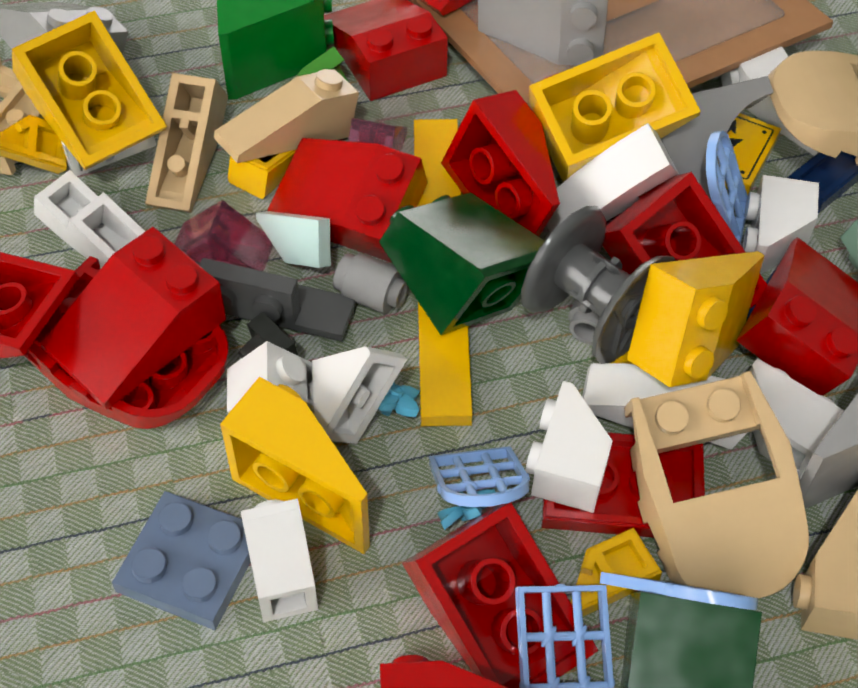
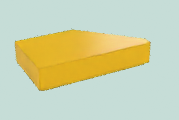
(34, 144)
(618, 555)

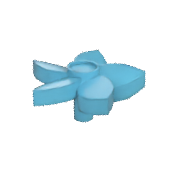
(402, 400)
(453, 514)

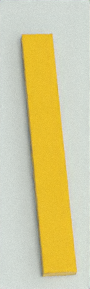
(445, 357)

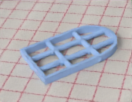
(721, 146)
(450, 492)
(680, 591)
(576, 636)

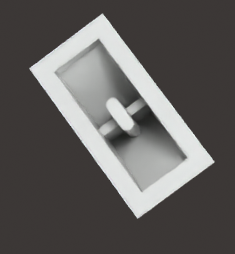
(351, 389)

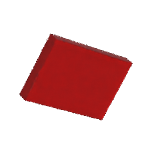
(619, 493)

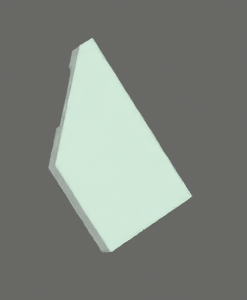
(298, 237)

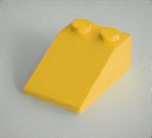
(86, 90)
(608, 100)
(693, 315)
(286, 455)

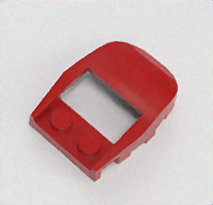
(160, 397)

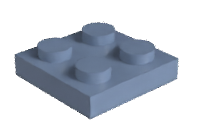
(186, 561)

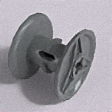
(572, 266)

